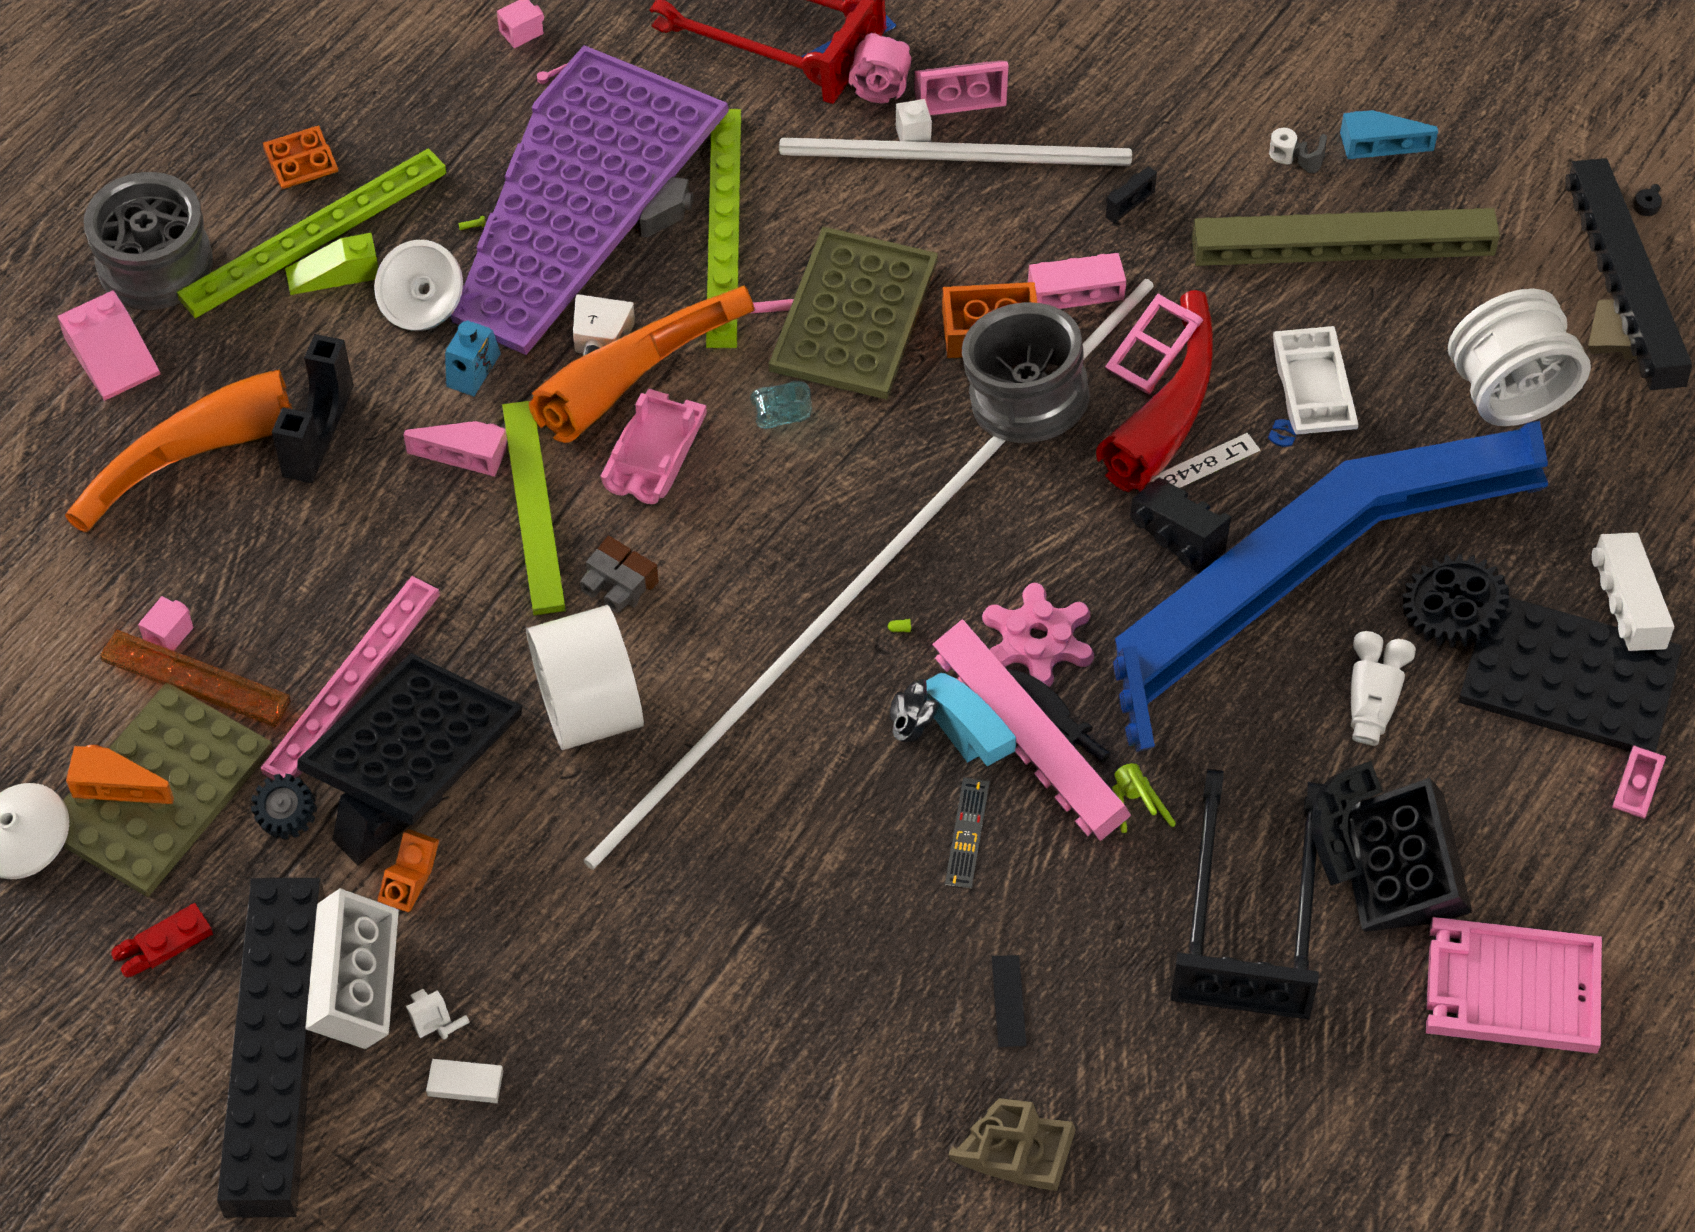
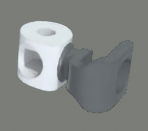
(1285, 148)

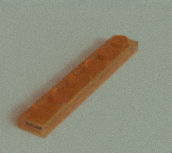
(196, 678)

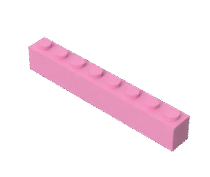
(1035, 733)

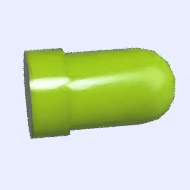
(900, 625)

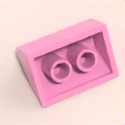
(963, 87)

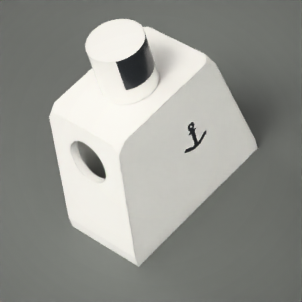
(600, 322)

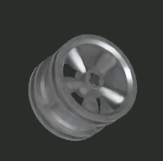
(1025, 401)

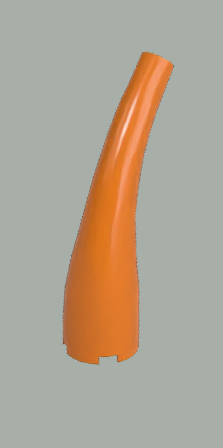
(594, 382)
(218, 420)

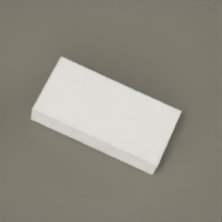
(464, 1080)

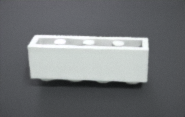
(1632, 591)

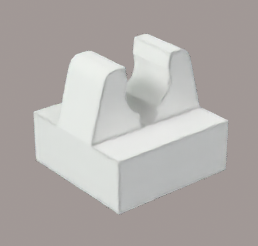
(427, 1012)

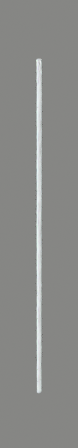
(833, 610)

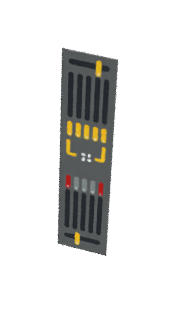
(967, 833)

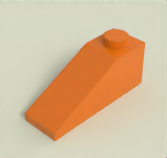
(109, 776)

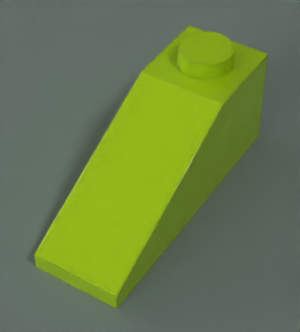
(338, 264)

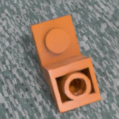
(412, 868)

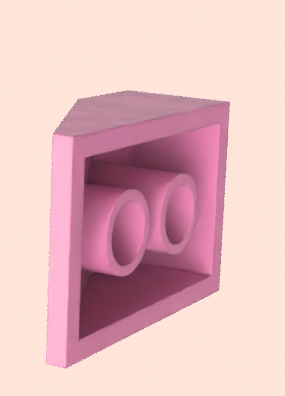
(108, 345)

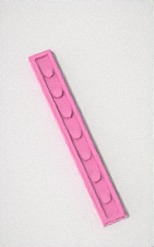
(353, 675)

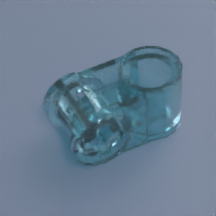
(784, 404)

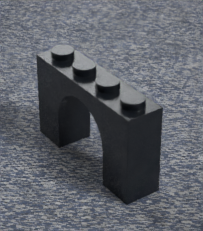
(305, 436)

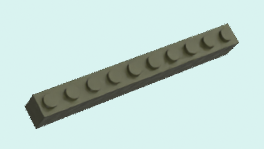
(1345, 236)

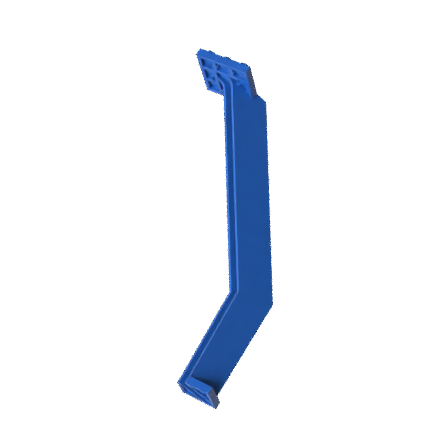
(1302, 540)

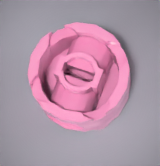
(880, 68)

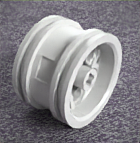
(1518, 357)

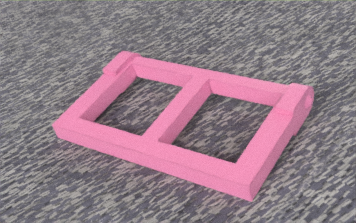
(1137, 334)

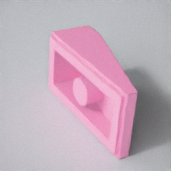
(1639, 782)

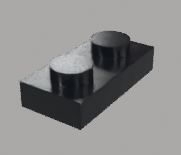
(1131, 194)

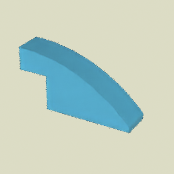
(969, 721)

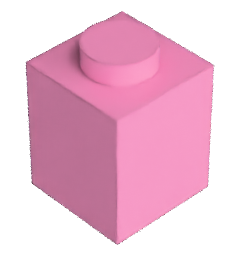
(520, 22)
(166, 623)

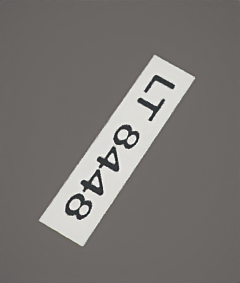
(1210, 461)

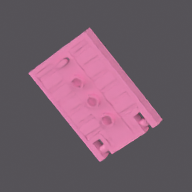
(1515, 985)

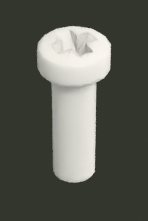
(444, 1031)

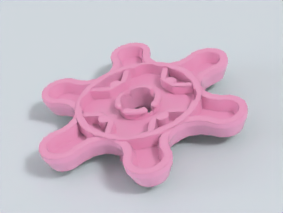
(1043, 653)

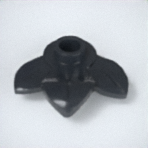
(912, 711)

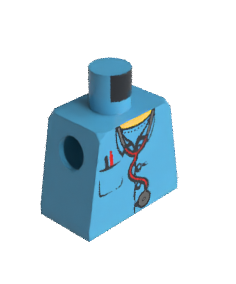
(472, 348)

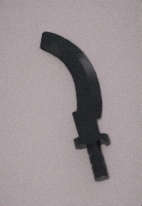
(1058, 713)

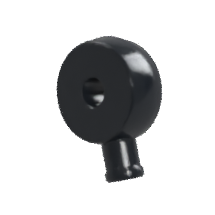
(1648, 201)

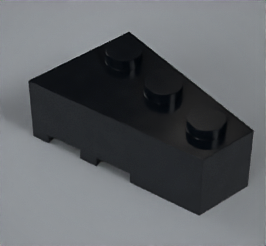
(1180, 524)
(364, 829)

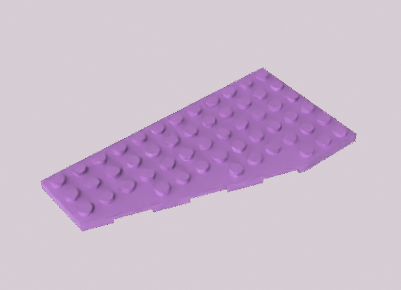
(578, 189)

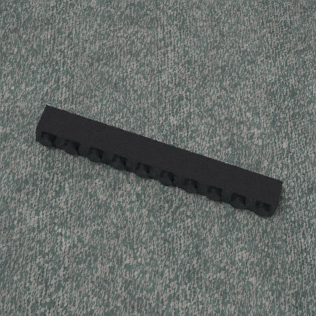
(1628, 275)

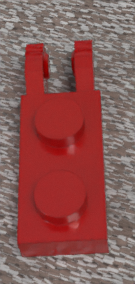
(162, 941)

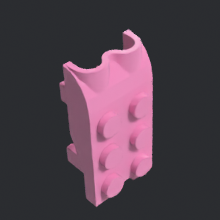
(652, 447)

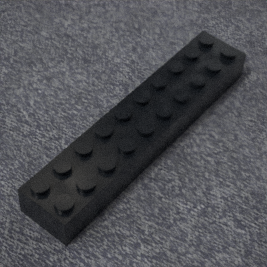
(270, 1052)

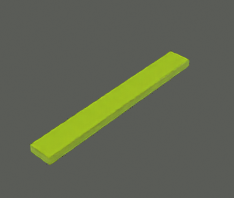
(533, 509)

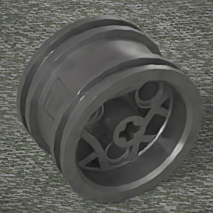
(147, 239)

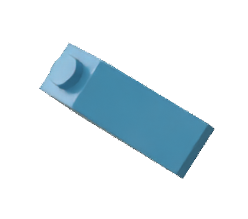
(1383, 134)

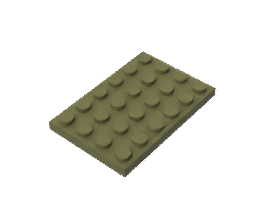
(854, 312)
(202, 759)

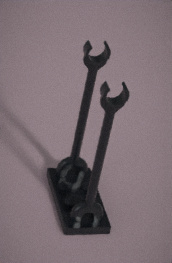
(1237, 983)

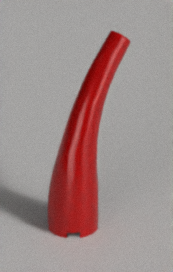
(1155, 432)

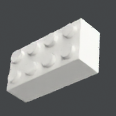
(352, 969)

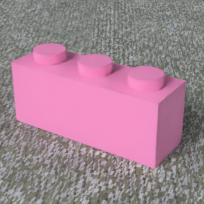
(1079, 281)

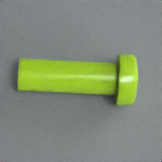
(473, 223)

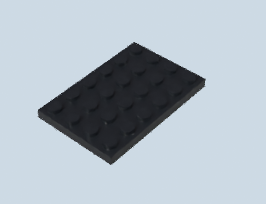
(1571, 677)
(410, 738)

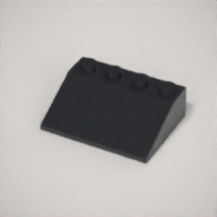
(1406, 859)

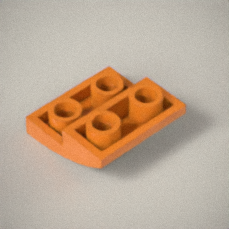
(300, 157)

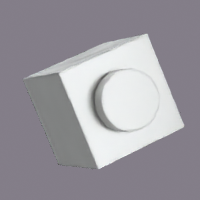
(913, 121)

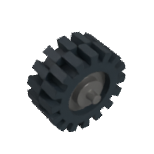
(284, 806)

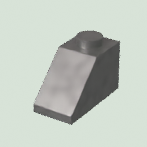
(666, 206)

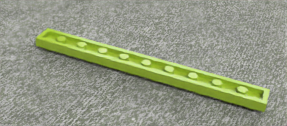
(724, 220)
(311, 233)

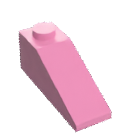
(463, 445)

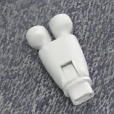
(1376, 685)

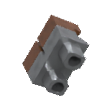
(619, 573)

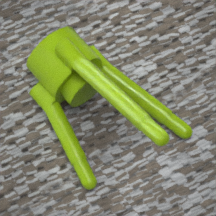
(1133, 785)

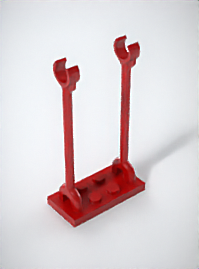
(834, 64)

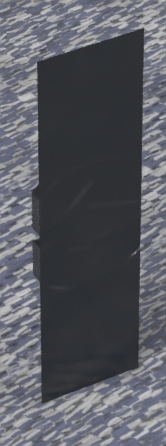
(1008, 1001)

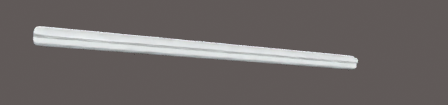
(955, 151)

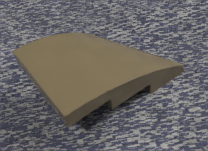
(1607, 331)
(1017, 1145)

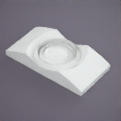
(1314, 380)

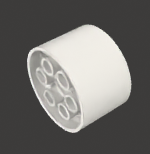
(585, 677)

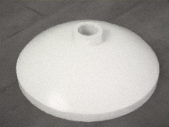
(402, 280)
(35, 832)

